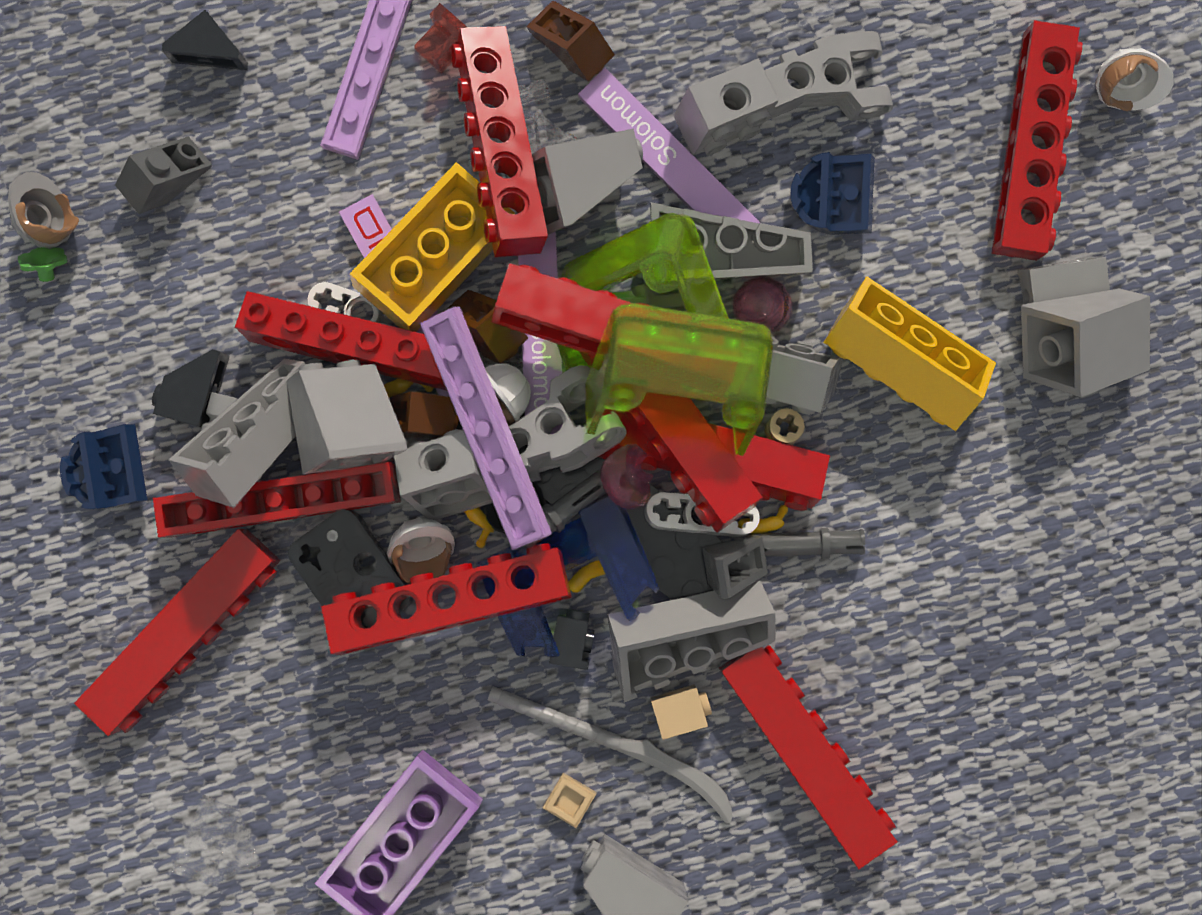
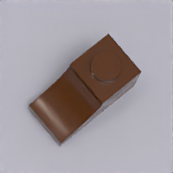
(572, 39)
(490, 339)
(424, 414)

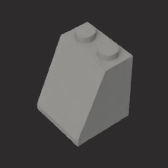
(583, 173)
(1086, 340)
(342, 417)
(628, 883)

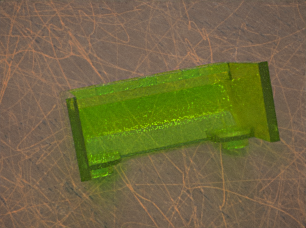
(667, 256)
(682, 357)

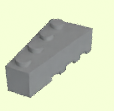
(802, 377)
(241, 441)
(687, 636)

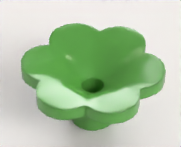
(43, 261)

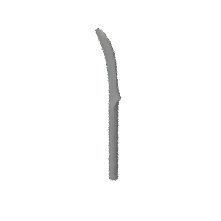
(639, 749)

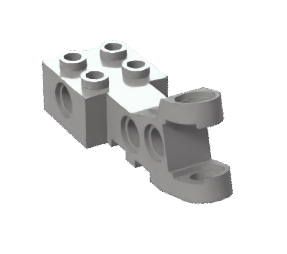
(748, 95)
(444, 476)

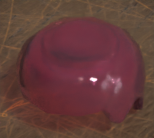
(763, 302)
(624, 477)

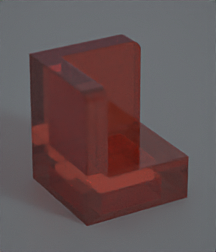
(437, 41)

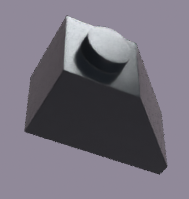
(188, 389)

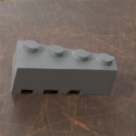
(747, 248)

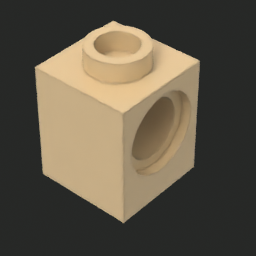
(681, 711)

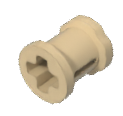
(795, 427)

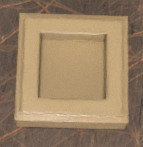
(569, 800)

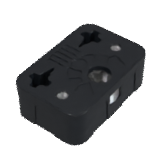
(342, 543)

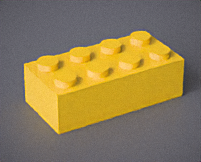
(426, 252)
(911, 354)

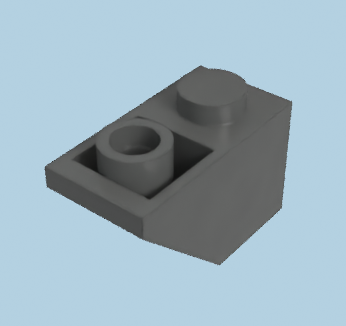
(161, 173)

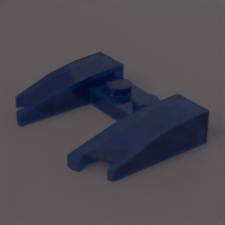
(601, 532)

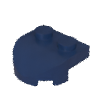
(835, 193)
(104, 468)

